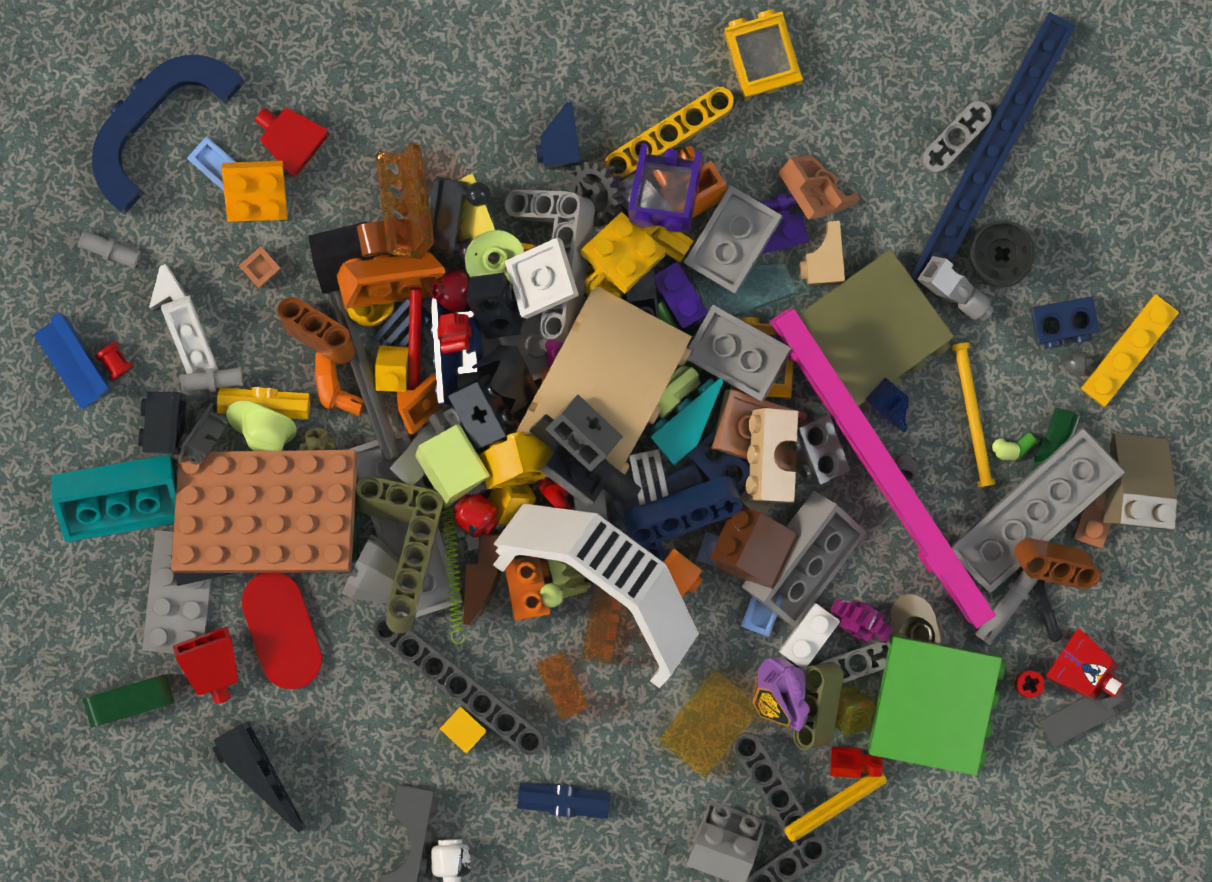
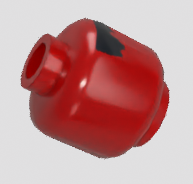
(475, 515)

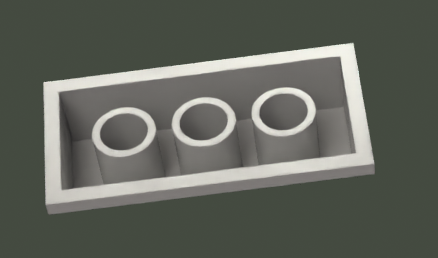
(822, 547)

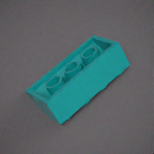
(115, 498)

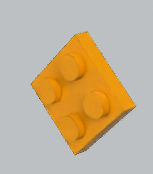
(255, 191)

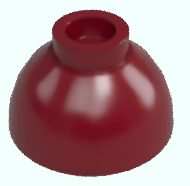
(451, 290)

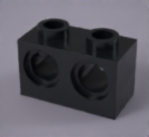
(494, 305)

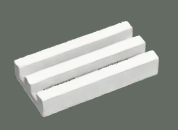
(644, 456)

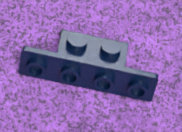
(454, 363)

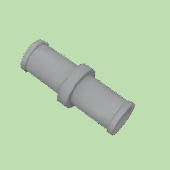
(109, 249)
(211, 380)

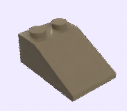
(1147, 490)

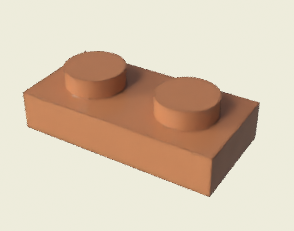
(1091, 526)

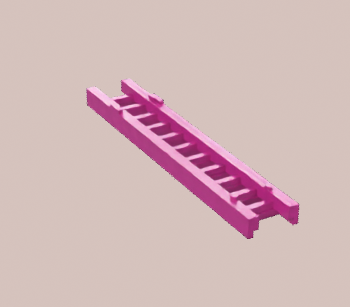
(934, 549)

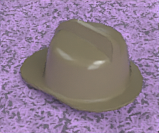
(915, 619)

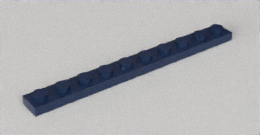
(996, 142)

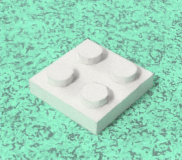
(541, 278)

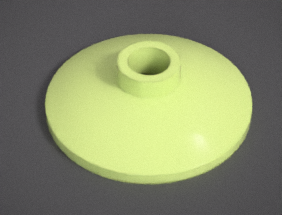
(486, 243)

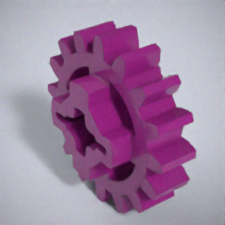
(861, 620)

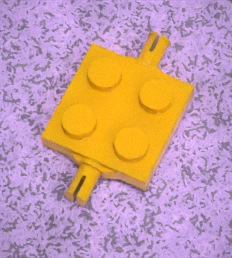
(622, 253)

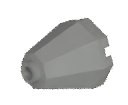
(373, 573)

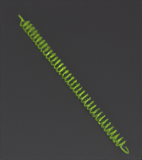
(456, 571)

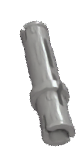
(1006, 607)

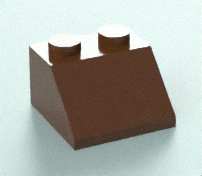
(753, 547)

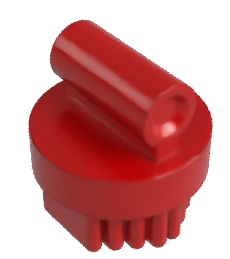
(454, 332)

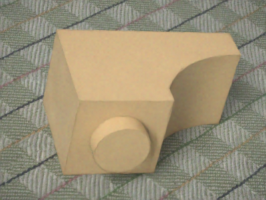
(826, 263)

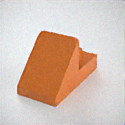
(418, 404)

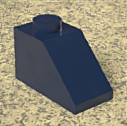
(559, 141)

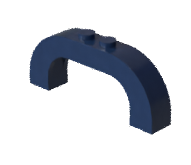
(139, 106)

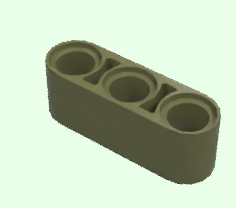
(822, 695)

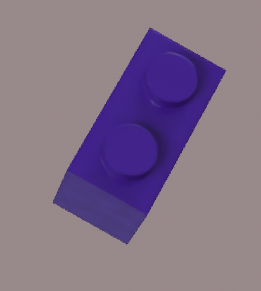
(680, 296)

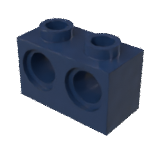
(1062, 314)
(717, 468)

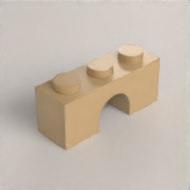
(766, 479)

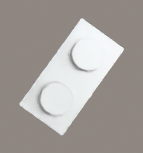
(809, 636)

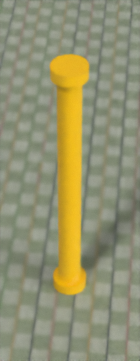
(973, 414)

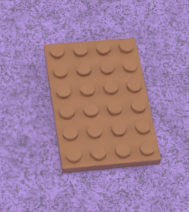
(265, 512)

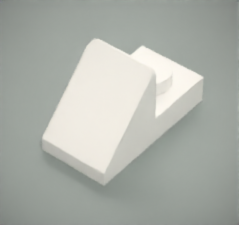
(165, 288)

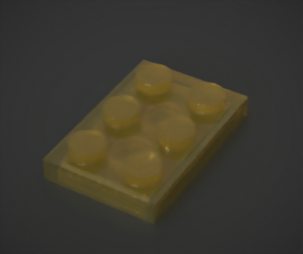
(709, 723)

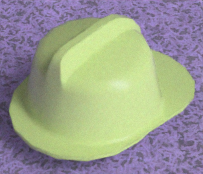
(261, 426)

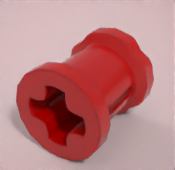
(114, 361)
(1038, 686)

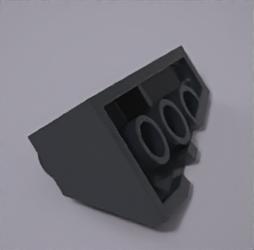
(248, 760)

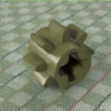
(317, 440)

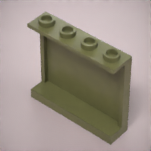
(876, 327)

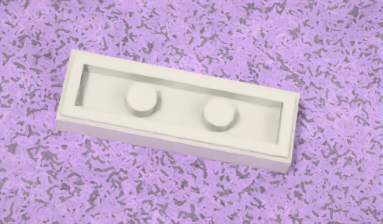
(188, 335)

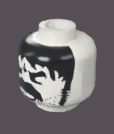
(451, 860)

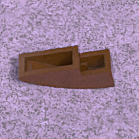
(481, 580)

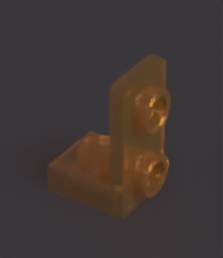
(562, 685)

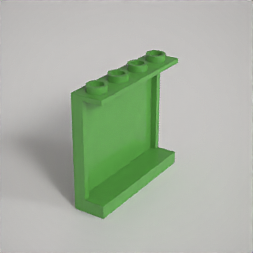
(935, 705)

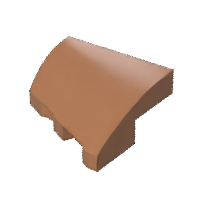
(815, 187)

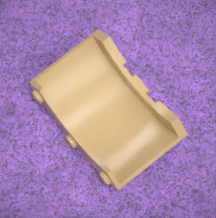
(617, 364)

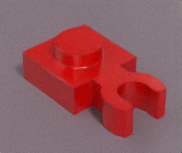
(850, 763)

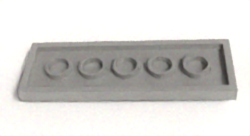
(1037, 507)
(393, 533)

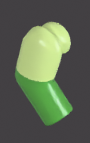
(1014, 451)

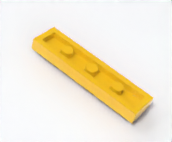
(1129, 350)

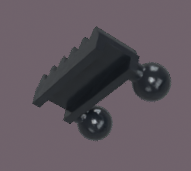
(447, 211)

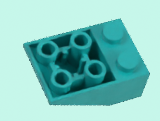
(682, 433)

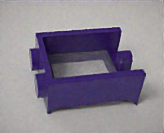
(664, 190)

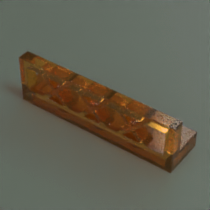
(413, 205)
(601, 627)

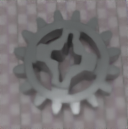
(601, 187)

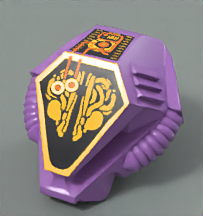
(781, 693)

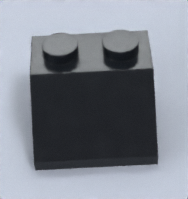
(163, 422)

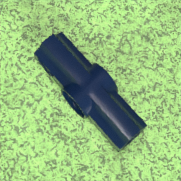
(563, 800)

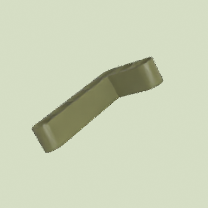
(414, 547)

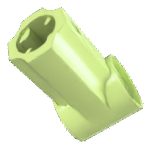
(681, 384)

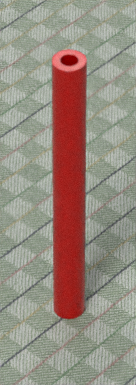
(414, 351)

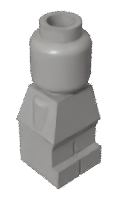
(955, 288)

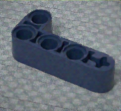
(682, 513)

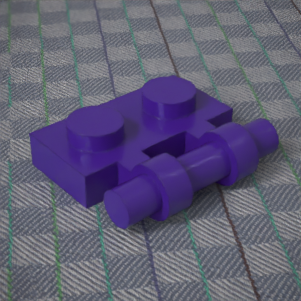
(791, 229)

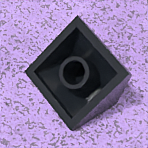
(333, 249)

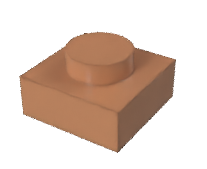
(260, 267)

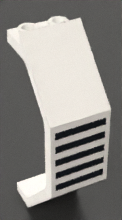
(612, 564)

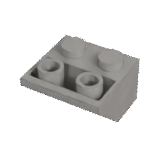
(726, 843)

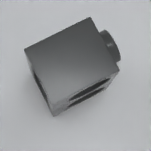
(824, 446)

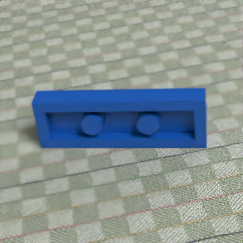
(72, 361)

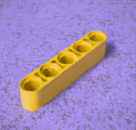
(679, 124)

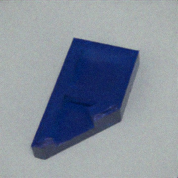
(890, 403)

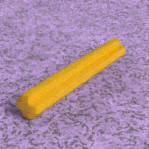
(833, 806)

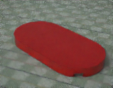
(281, 630)

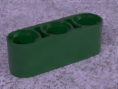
(128, 700)

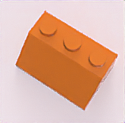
(386, 279)

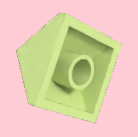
(451, 464)

